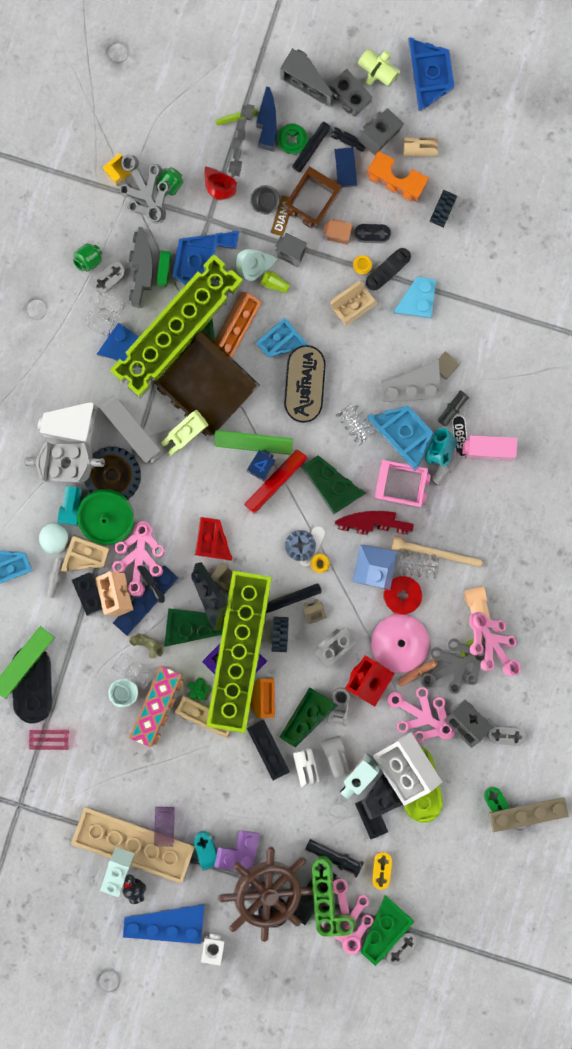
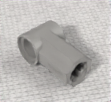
(335, 753)

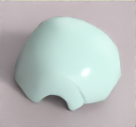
(53, 538)
(123, 693)

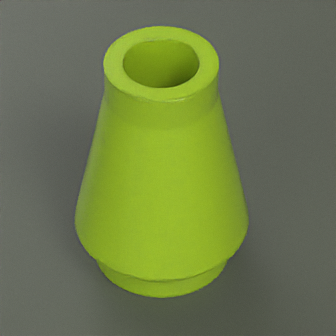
(274, 282)

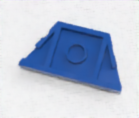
(430, 71)

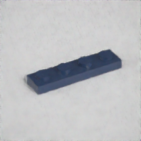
(145, 603)

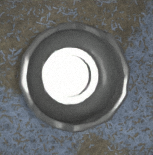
(265, 199)

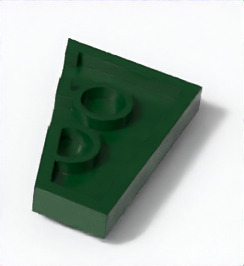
(331, 485)
(188, 626)

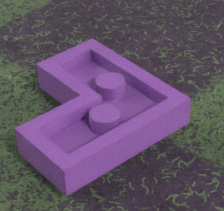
(244, 852)

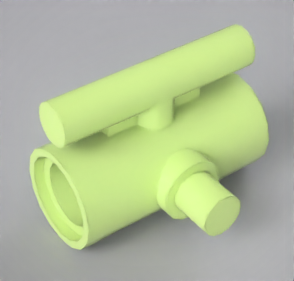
(378, 67)

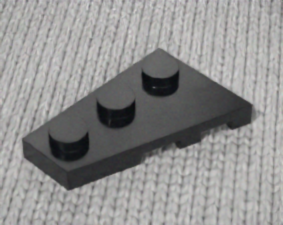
(210, 595)

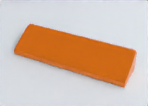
(237, 322)

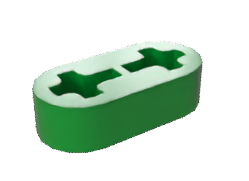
(164, 267)
(500, 798)

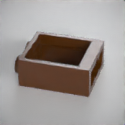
(324, 182)

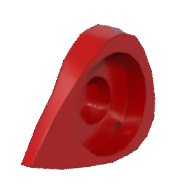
(219, 184)

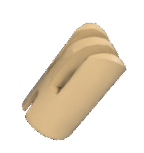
(420, 146)

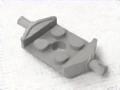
(52, 458)

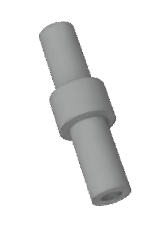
(54, 578)

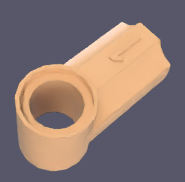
(477, 600)

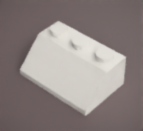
(407, 769)

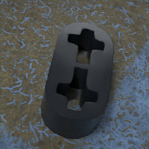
(372, 228)

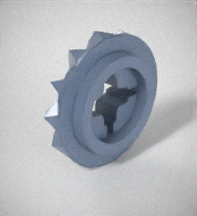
(307, 551)

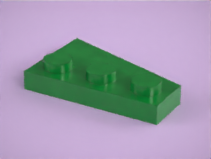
(385, 931)

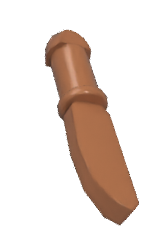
(417, 672)

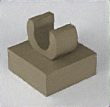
(315, 612)

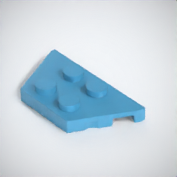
(404, 433)

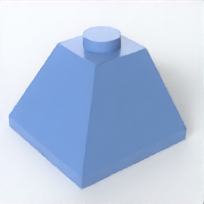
(375, 567)

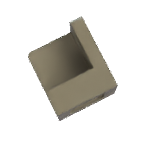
(223, 576)

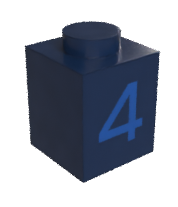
(261, 464)

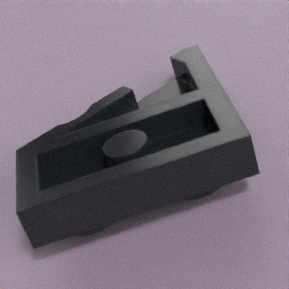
(381, 798)

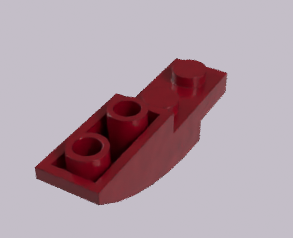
(365, 522)

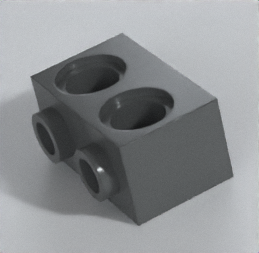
(354, 90)
(291, 249)

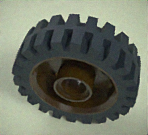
(123, 463)

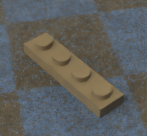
(528, 814)

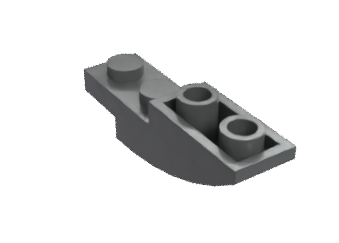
(142, 260)

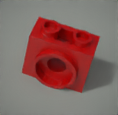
(369, 680)

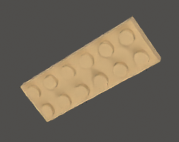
(103, 833)

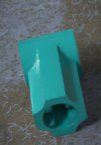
(70, 505)

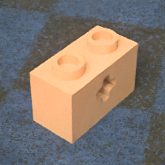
(114, 593)

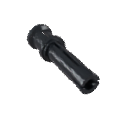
(342, 861)

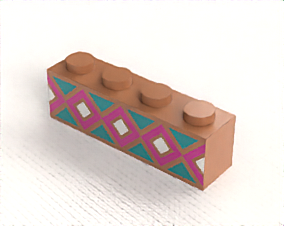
(155, 707)

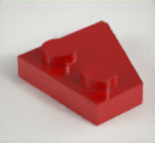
(211, 540)

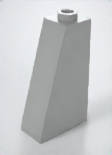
(130, 430)

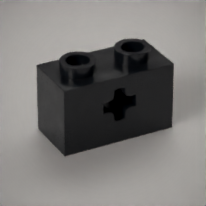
(88, 593)

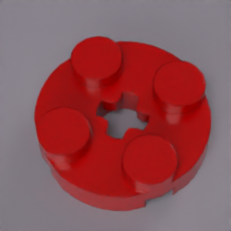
(409, 604)

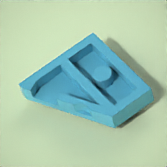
(418, 299)

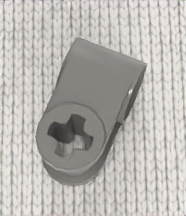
(341, 710)

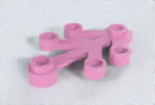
(139, 555)
(480, 624)
(424, 716)
(355, 913)

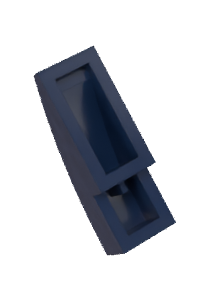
(267, 121)

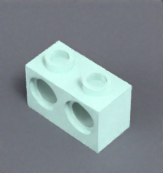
(117, 871)

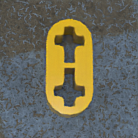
(386, 871)

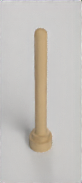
(400, 544)

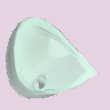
(253, 263)

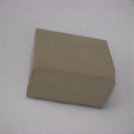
(447, 365)

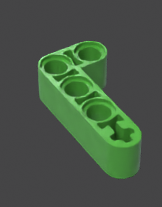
(328, 896)

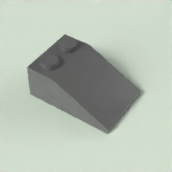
(303, 75)

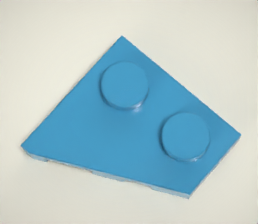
(280, 339)
(13, 565)

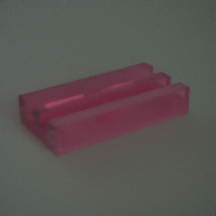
(32, 739)

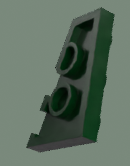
(307, 716)

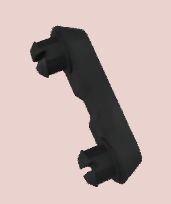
(388, 269)

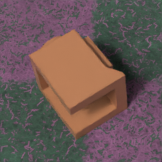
(337, 231)

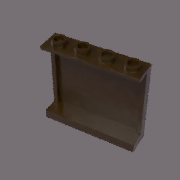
(207, 382)

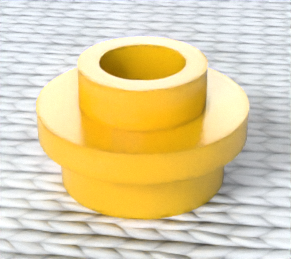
(324, 558)

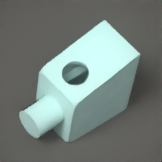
(364, 770)

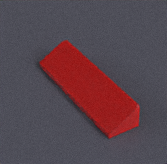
(275, 481)

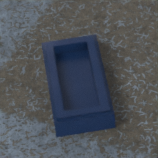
(345, 167)

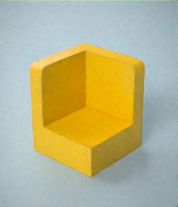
(115, 170)

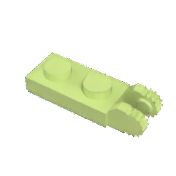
(185, 431)

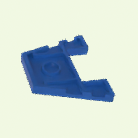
(196, 251)

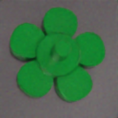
(198, 689)

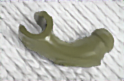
(143, 640)

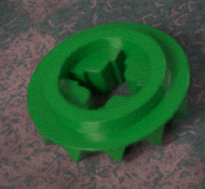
(292, 130)

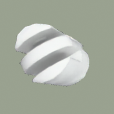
(306, 767)

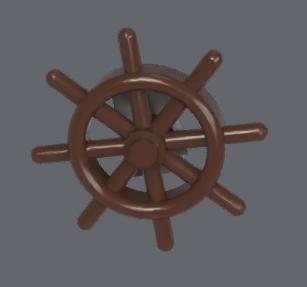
(260, 887)

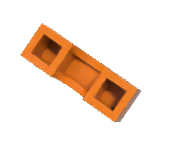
(409, 187)

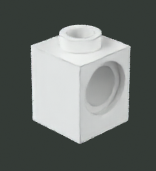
(213, 958)

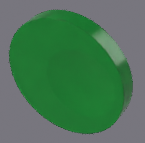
(105, 517)

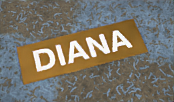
(281, 218)

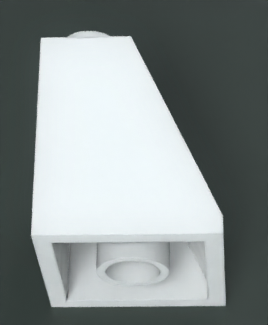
(70, 423)

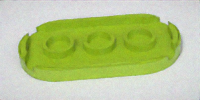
(428, 806)

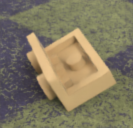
(352, 303)

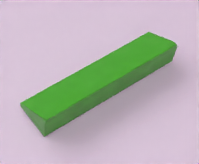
(253, 442)
(24, 661)

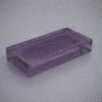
(164, 826)

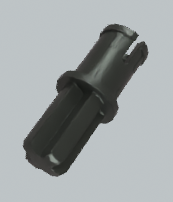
(453, 408)

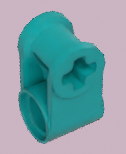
(441, 447)
(206, 853)

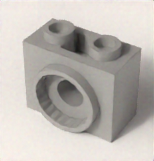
(334, 646)

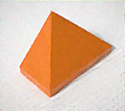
(263, 698)

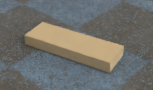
(198, 714)

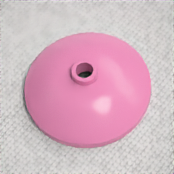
(388, 652)

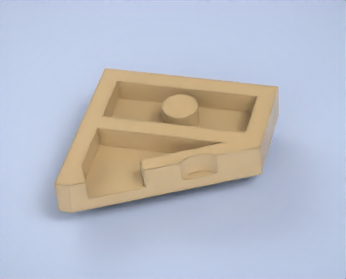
(84, 555)

